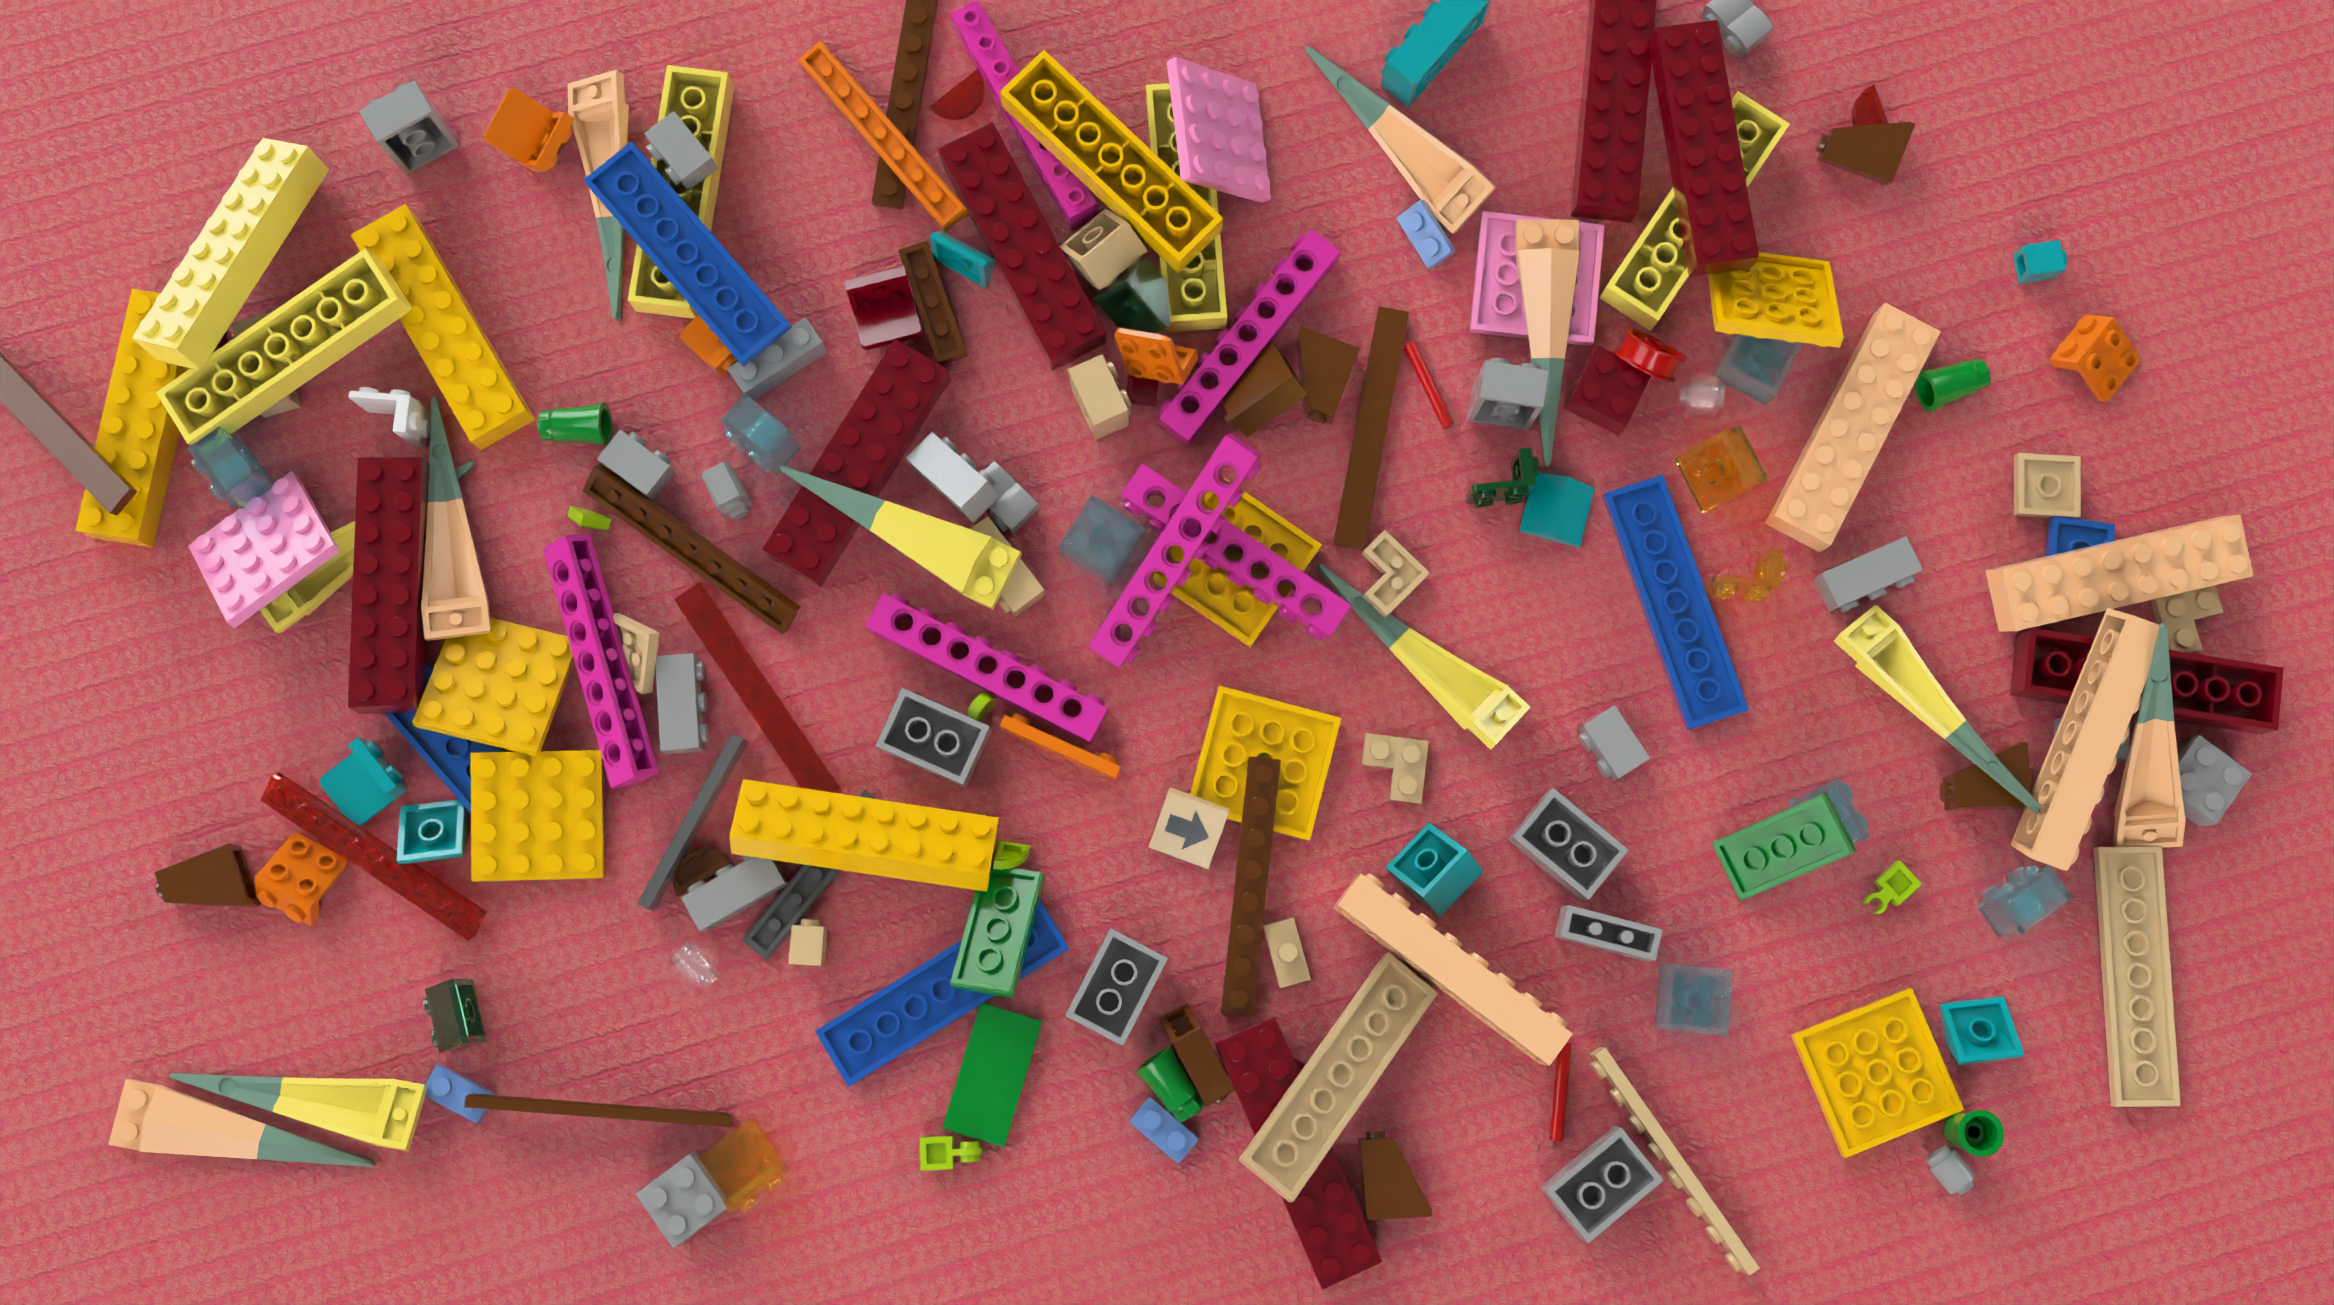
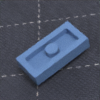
(1426, 234)
(451, 1089)
(1164, 1130)

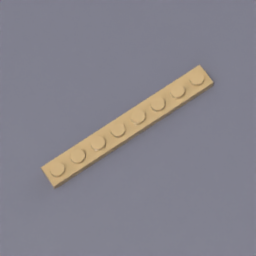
(1680, 1172)

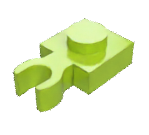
(1894, 885)

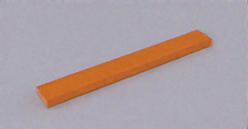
(883, 136)

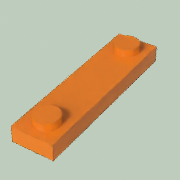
(1102, 764)

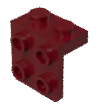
(883, 308)

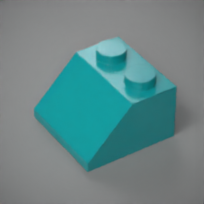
(1435, 869)

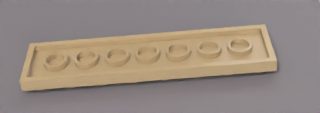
(2136, 977)
(1338, 1077)

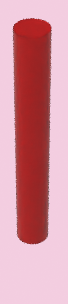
(1428, 384)
(1560, 1093)

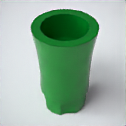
(1948, 383)
(577, 424)
(1171, 1084)
(1975, 1131)

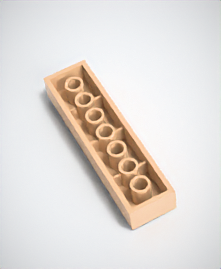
(1852, 427)
(2119, 573)
(2088, 740)
(1452, 970)

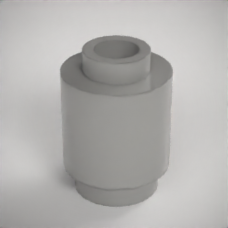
(1951, 1170)

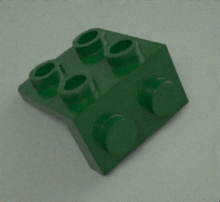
(1523, 469)

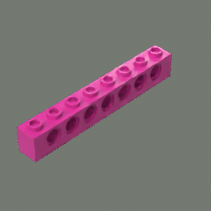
(997, 71)
(1310, 249)
(1332, 607)
(884, 625)
(1108, 639)
(600, 661)

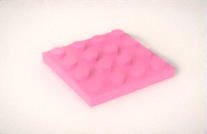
(1218, 130)
(1497, 288)
(263, 549)

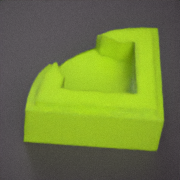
(588, 518)
(1010, 855)

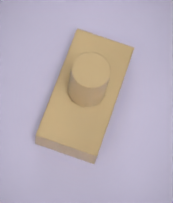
(1286, 952)

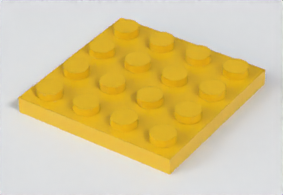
(1778, 300)
(1222, 600)
(497, 687)
(1269, 729)
(537, 815)
(1877, 1072)

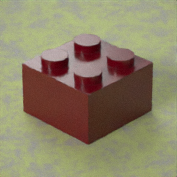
(1607, 390)

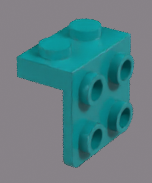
(363, 782)

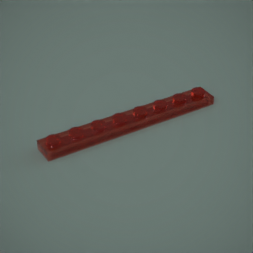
(755, 690)
(373, 856)

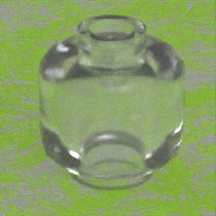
(1703, 395)
(694, 965)

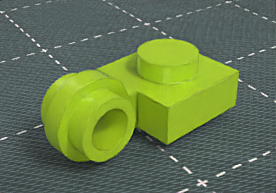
(939, 1152)

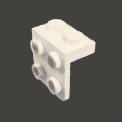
(410, 417)

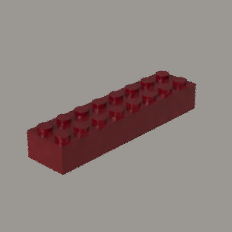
(1613, 110)
(1703, 148)
(1022, 246)
(859, 458)
(388, 586)
(2203, 687)
(1325, 1207)

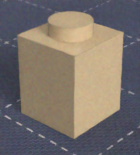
(808, 943)

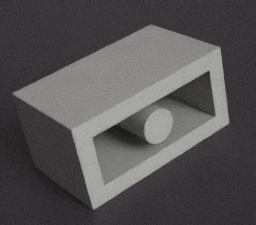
(680, 150)
(636, 464)
(1612, 744)

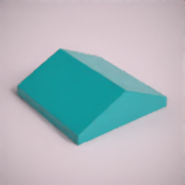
(962, 258)
(1557, 509)
(432, 831)
(1980, 1031)

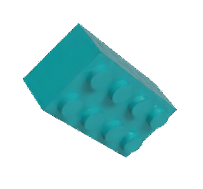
(1430, 46)

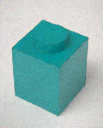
(2039, 261)

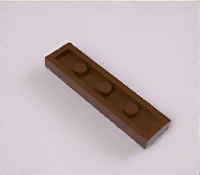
(932, 303)

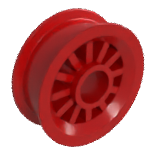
(1650, 354)

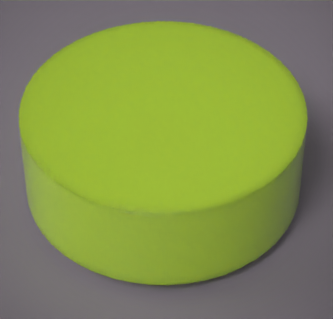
(981, 706)

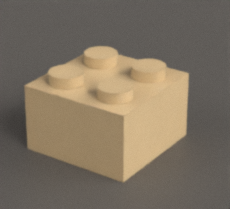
(1103, 249)
(1098, 396)

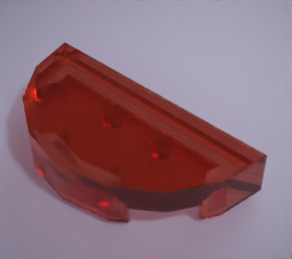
(962, 99)
(1868, 109)

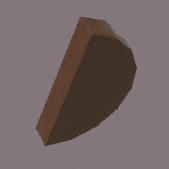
(698, 866)

